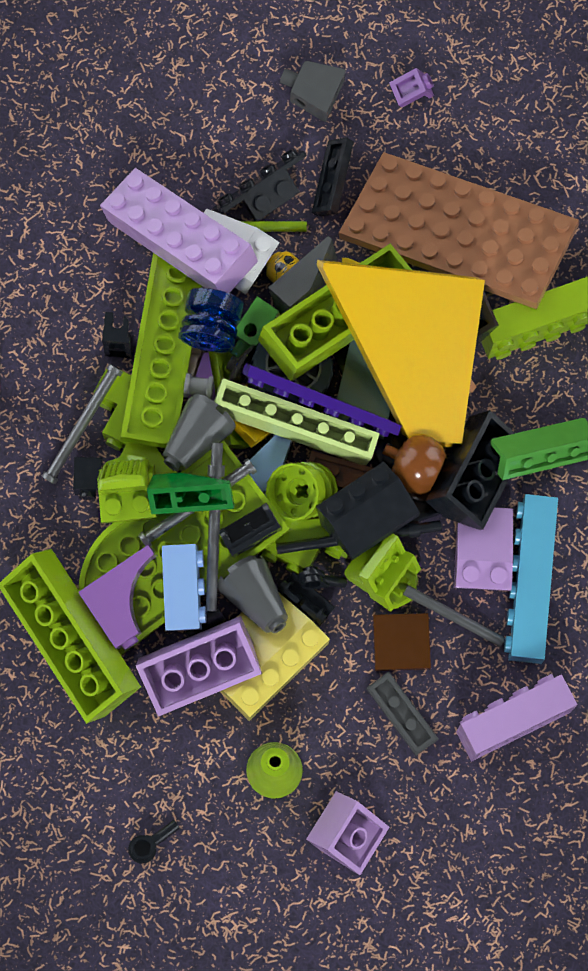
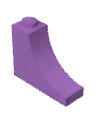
(112, 599)

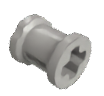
(198, 385)

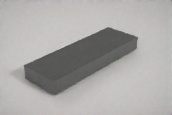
(402, 714)

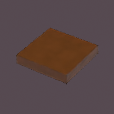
(401, 642)

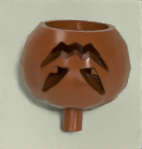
(417, 462)

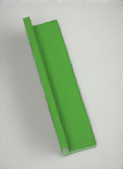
(542, 448)

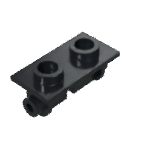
(306, 600)

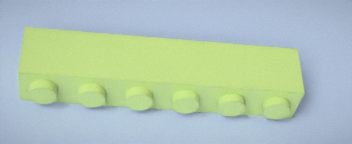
(296, 422)

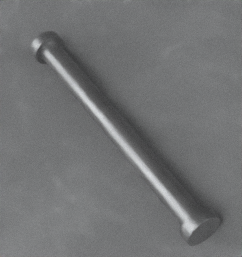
(81, 424)
(176, 518)

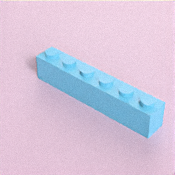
(533, 579)

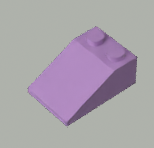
(485, 555)

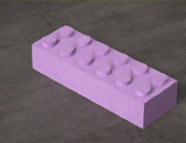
(179, 232)

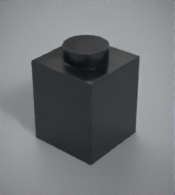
(85, 477)

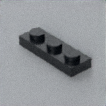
(332, 177)

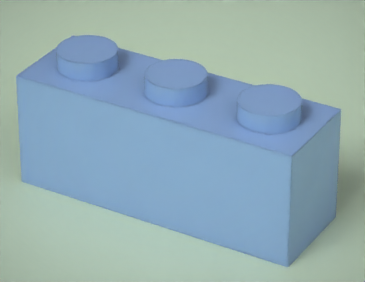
(183, 587)

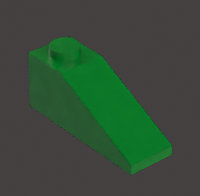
(188, 493)

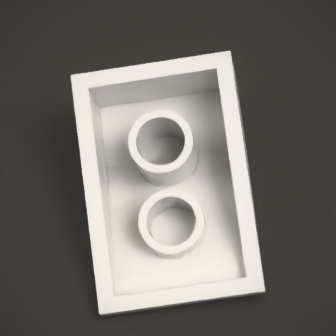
(261, 243)

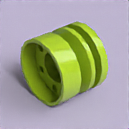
(288, 489)

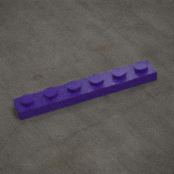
(331, 405)

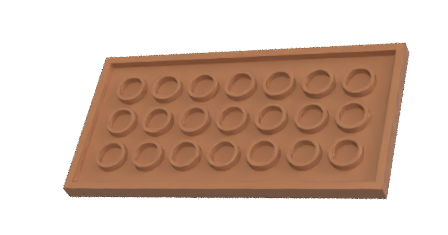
(460, 229)

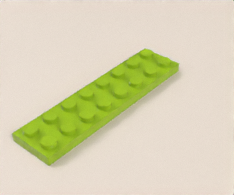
(159, 359)

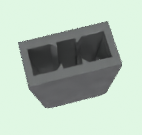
(314, 87)

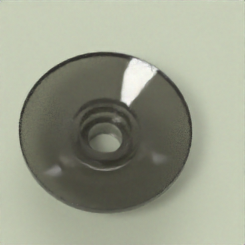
(237, 364)

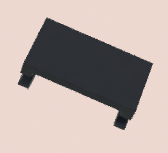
(116, 341)
(250, 530)

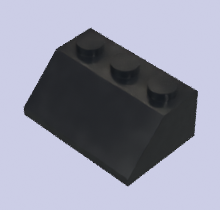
(367, 511)

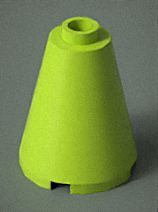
(274, 781)

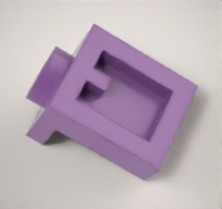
(412, 87)

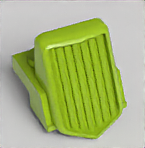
(124, 489)
(385, 572)

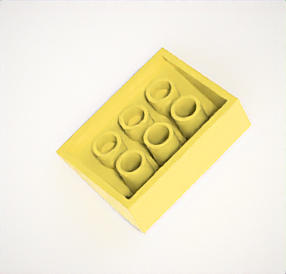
(279, 657)

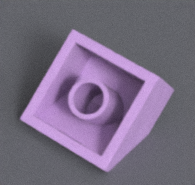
(348, 832)

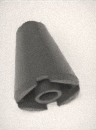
(196, 431)
(254, 593)

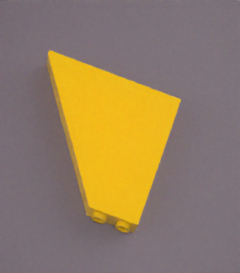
(415, 339)

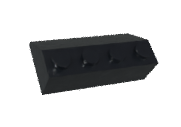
(469, 479)

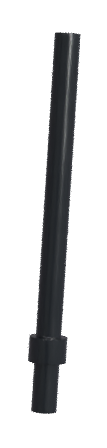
(412, 529)

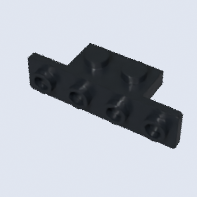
(265, 191)

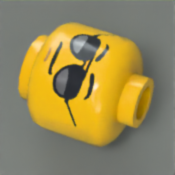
(279, 264)

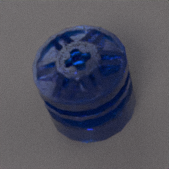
(211, 320)

